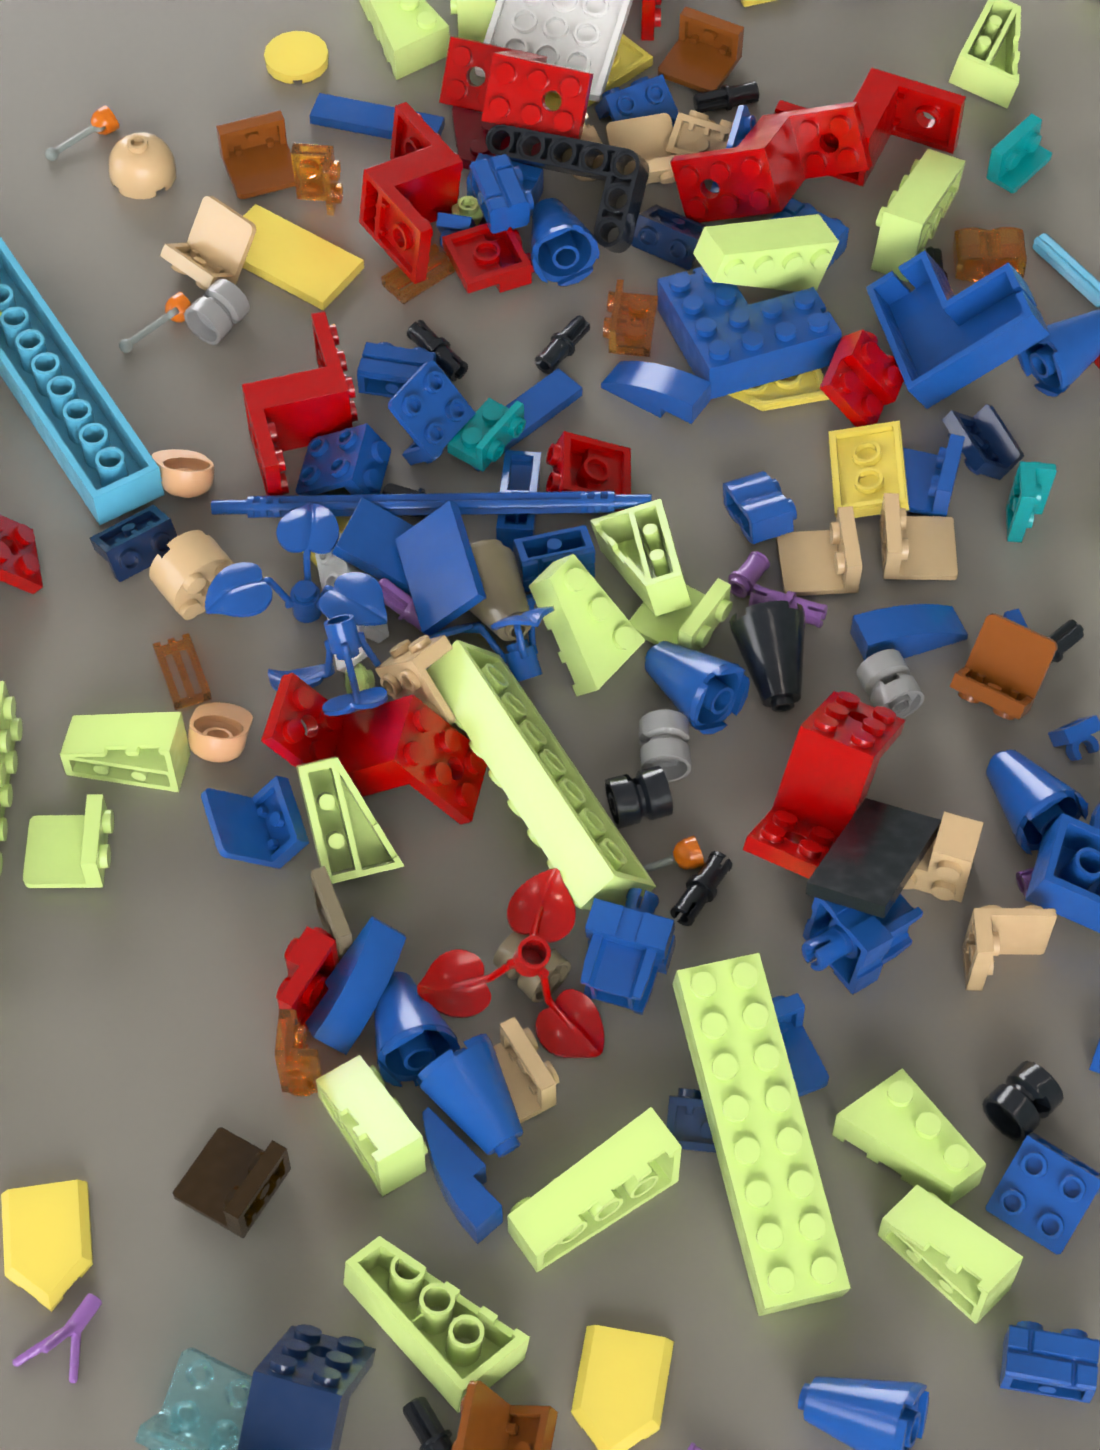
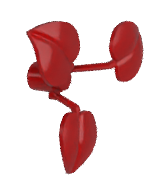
(546, 912)

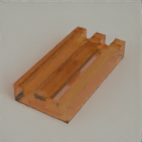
(397, 279)
(173, 647)

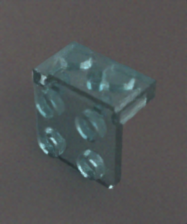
(200, 1408)

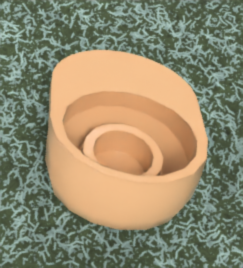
(184, 472)
(219, 731)

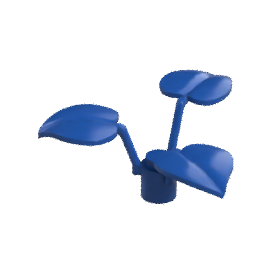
(243, 591)
(344, 642)
(522, 654)

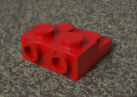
(488, 258)
(861, 378)
(588, 465)
(308, 964)

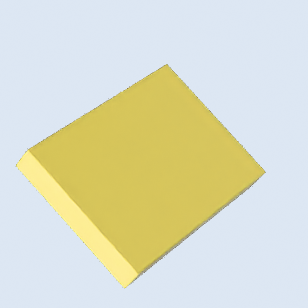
(867, 465)

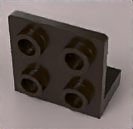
(233, 1180)

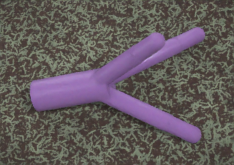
(72, 1329)

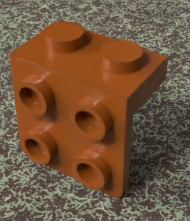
(704, 52)
(256, 154)
(1005, 667)
(496, 1425)

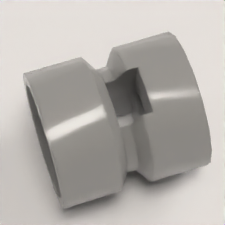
(217, 311)
(890, 683)
(664, 743)

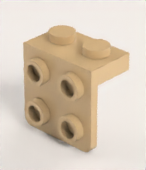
(649, 139)
(214, 246)
(407, 674)
(527, 1076)

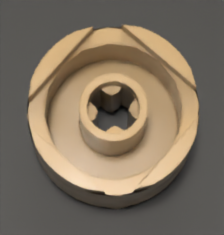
(188, 571)

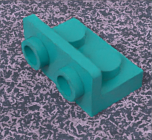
(1018, 156)
(488, 433)
(1028, 497)

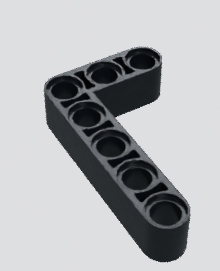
(581, 165)

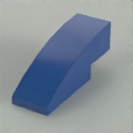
(659, 389)
(519, 474)
(907, 629)
(356, 986)
(461, 1179)

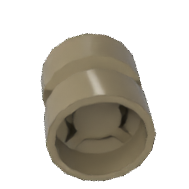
(531, 986)

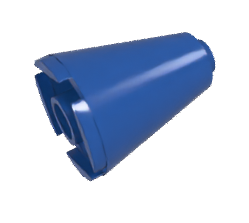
(561, 244)
(1064, 353)
(698, 684)
(1031, 797)
(408, 1032)
(475, 1095)
(866, 1411)

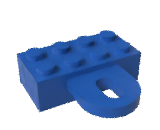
(1069, 870)

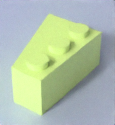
(912, 1137)

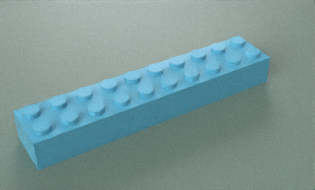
(70, 403)

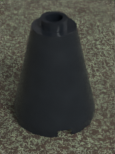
(773, 650)

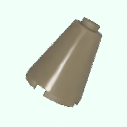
(501, 585)

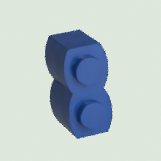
(759, 507)

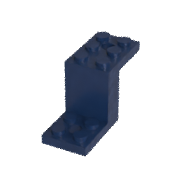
(303, 1391)

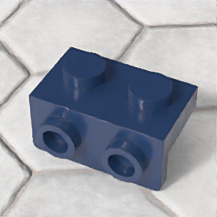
(987, 442)

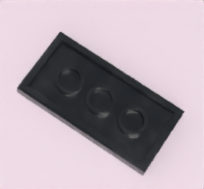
(873, 858)

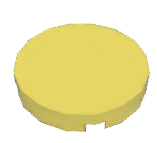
(296, 57)

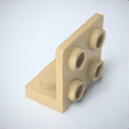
(697, 134)
(916, 544)
(822, 559)
(1003, 931)

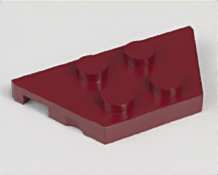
(471, 136)

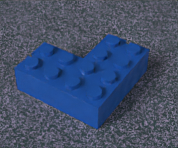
(948, 338)
(743, 343)

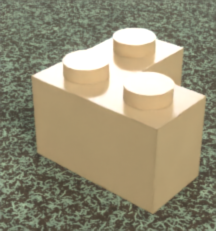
(949, 859)

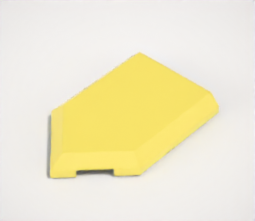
(785, 392)
(47, 1238)
(621, 1386)

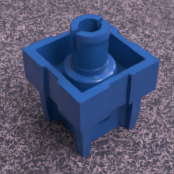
(856, 941)
(626, 950)

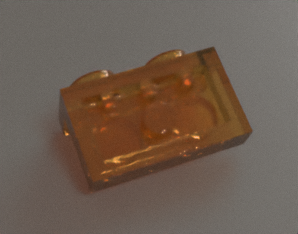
(317, 174)
(631, 322)
(295, 1062)

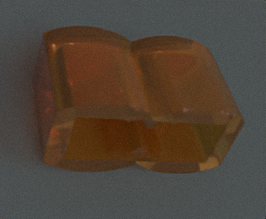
(983, 251)

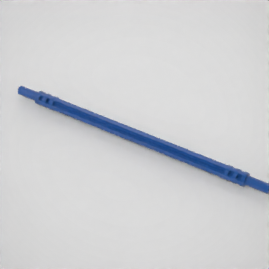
(426, 503)

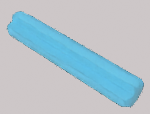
(1068, 267)

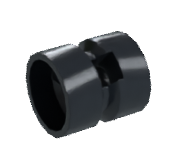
(637, 797)
(1022, 1101)

